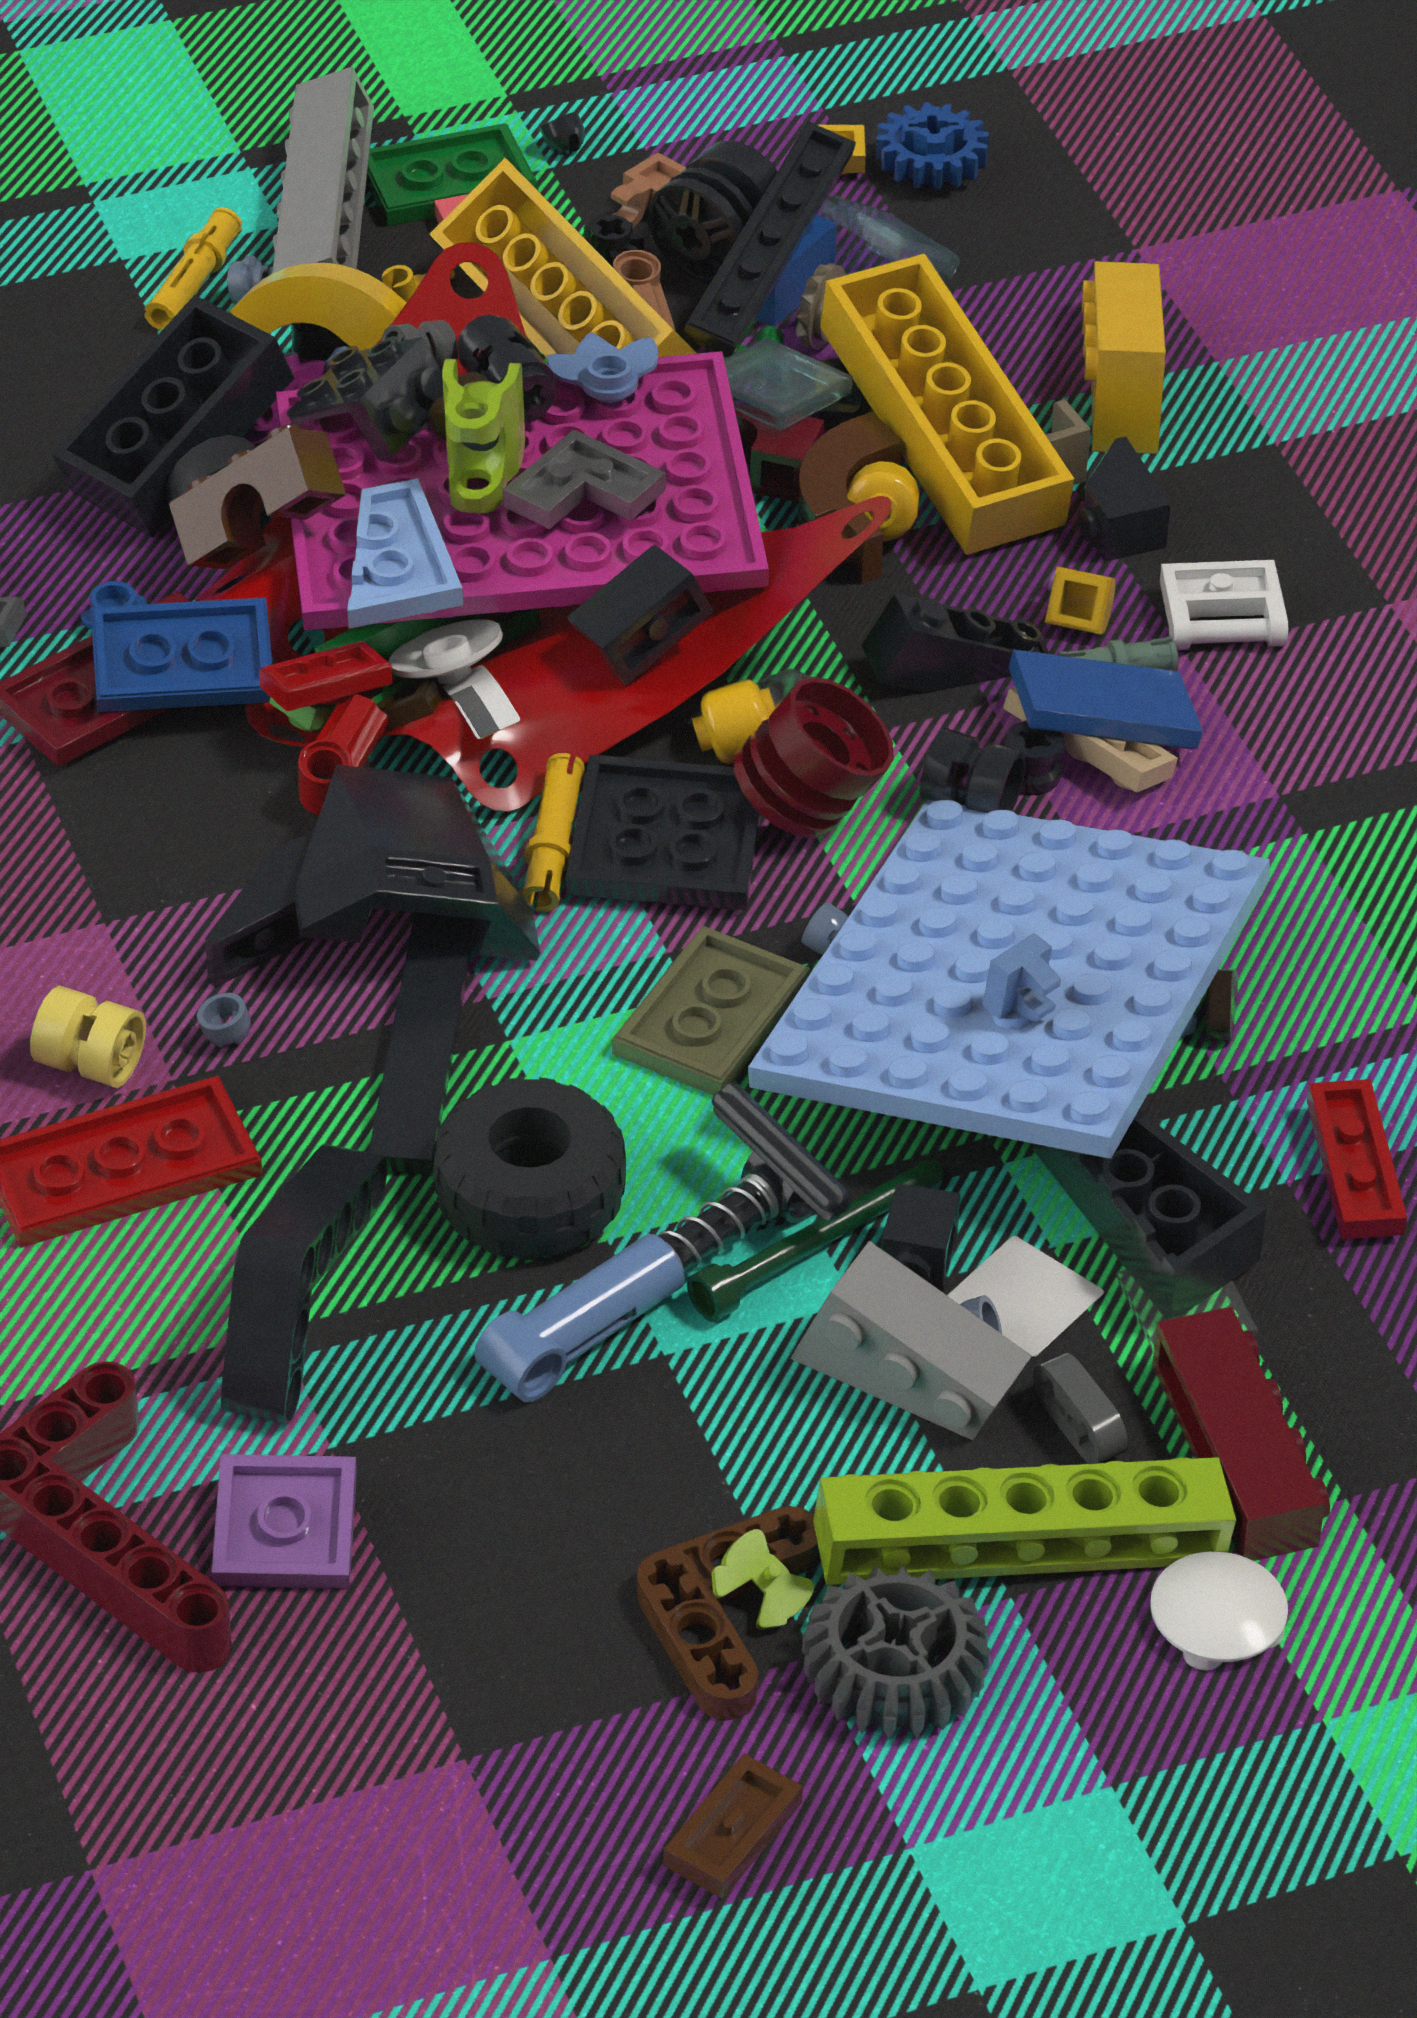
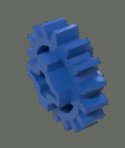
(932, 146)

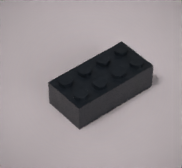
(191, 384)

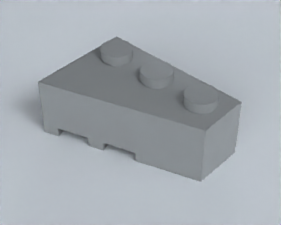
(910, 1345)

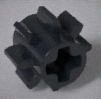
(612, 236)

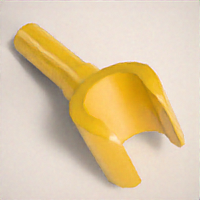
(402, 281)

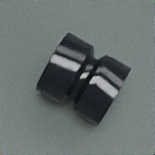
(993, 778)

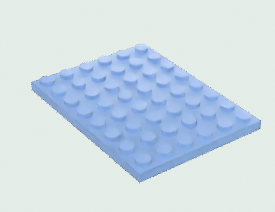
(900, 991)

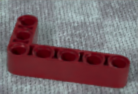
(88, 1538)

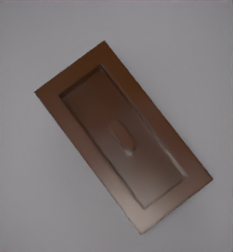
(733, 1826)

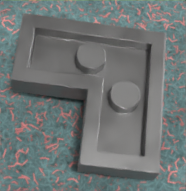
(579, 471)

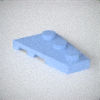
(399, 558)

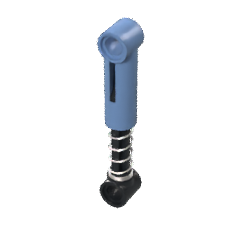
(534, 1348)

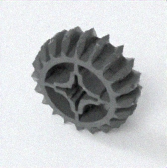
(889, 1670)

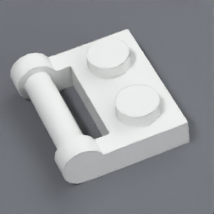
(1219, 591)

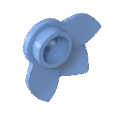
(604, 369)

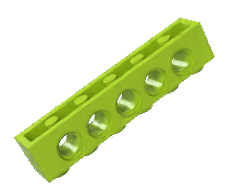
(1023, 1519)

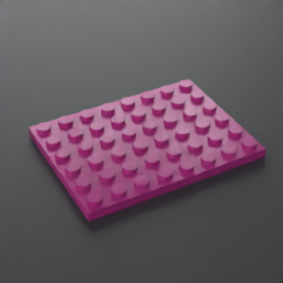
(505, 562)

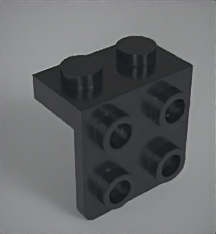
(381, 387)

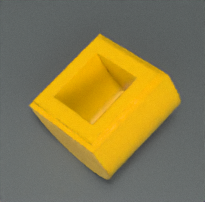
(1080, 600)

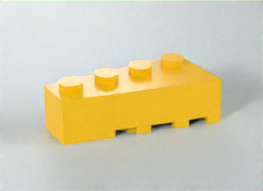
(1124, 353)

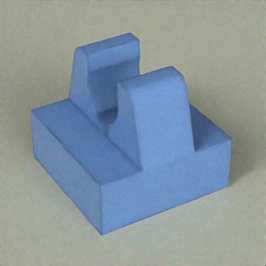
(1021, 980)

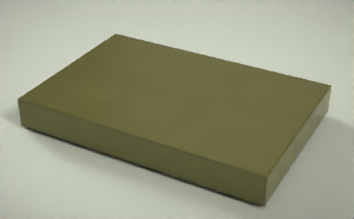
(710, 1011)

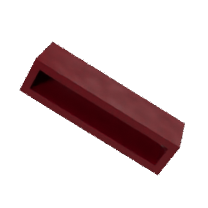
(1237, 1415)

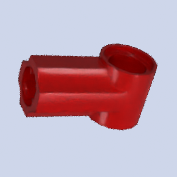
(344, 740)

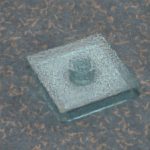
(888, 234)
(782, 384)

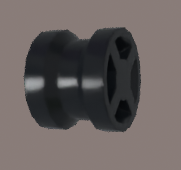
(1042, 754)

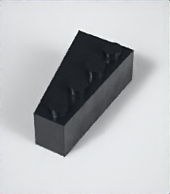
(1164, 1214)

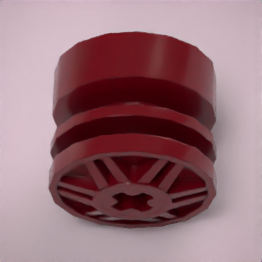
(813, 757)

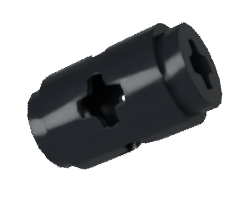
(505, 344)

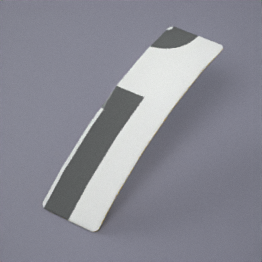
(482, 703)

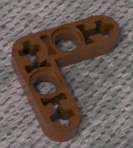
(691, 1569)

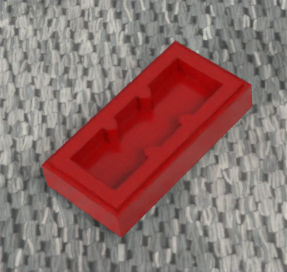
(325, 676)

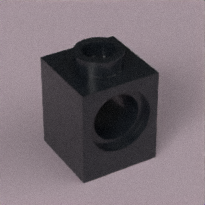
(923, 1231)

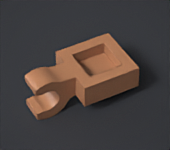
(642, 183)

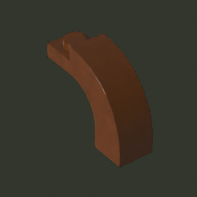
(826, 479)

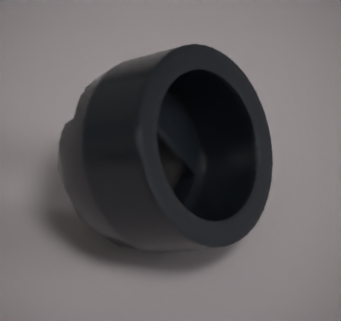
(564, 133)

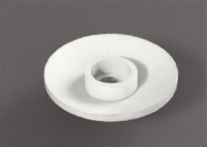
(446, 651)

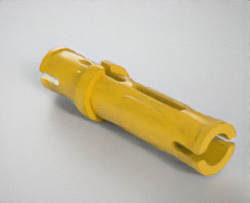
(202, 255)
(550, 847)

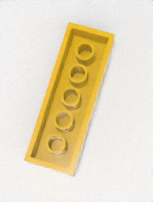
(553, 271)
(946, 403)

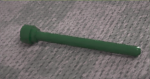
(718, 1288)

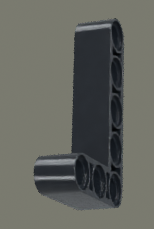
(278, 1268)

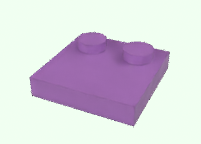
(284, 1521)

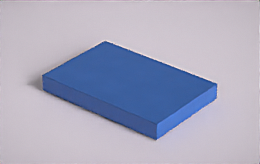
(180, 654)
(1105, 699)

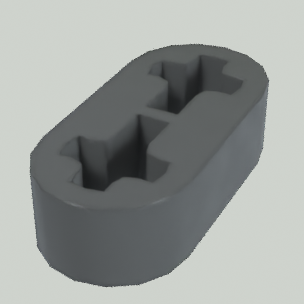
(1080, 1409)

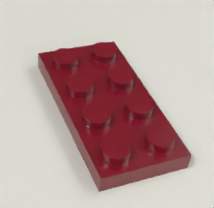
(57, 703)

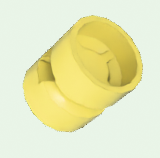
(89, 1037)

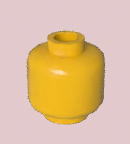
(893, 482)
(731, 717)

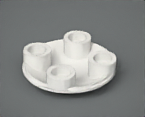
(1218, 1608)

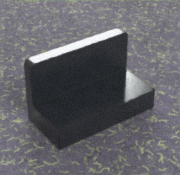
(642, 613)

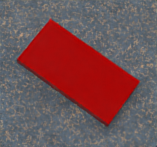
(123, 1161)

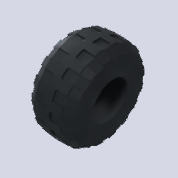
(529, 1168)

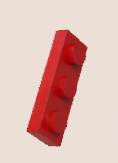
(1356, 1159)

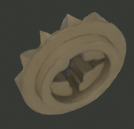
(811, 306)

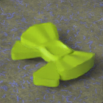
(750, 1560)

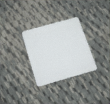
(1030, 1292)

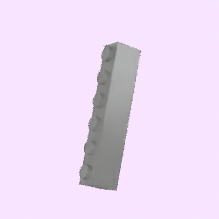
(324, 173)

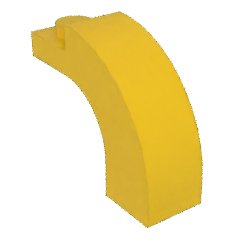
(324, 295)

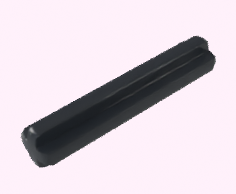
(781, 1152)

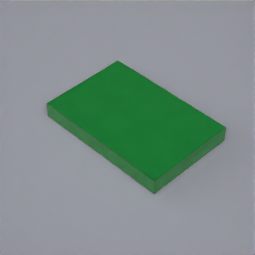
(415, 173)

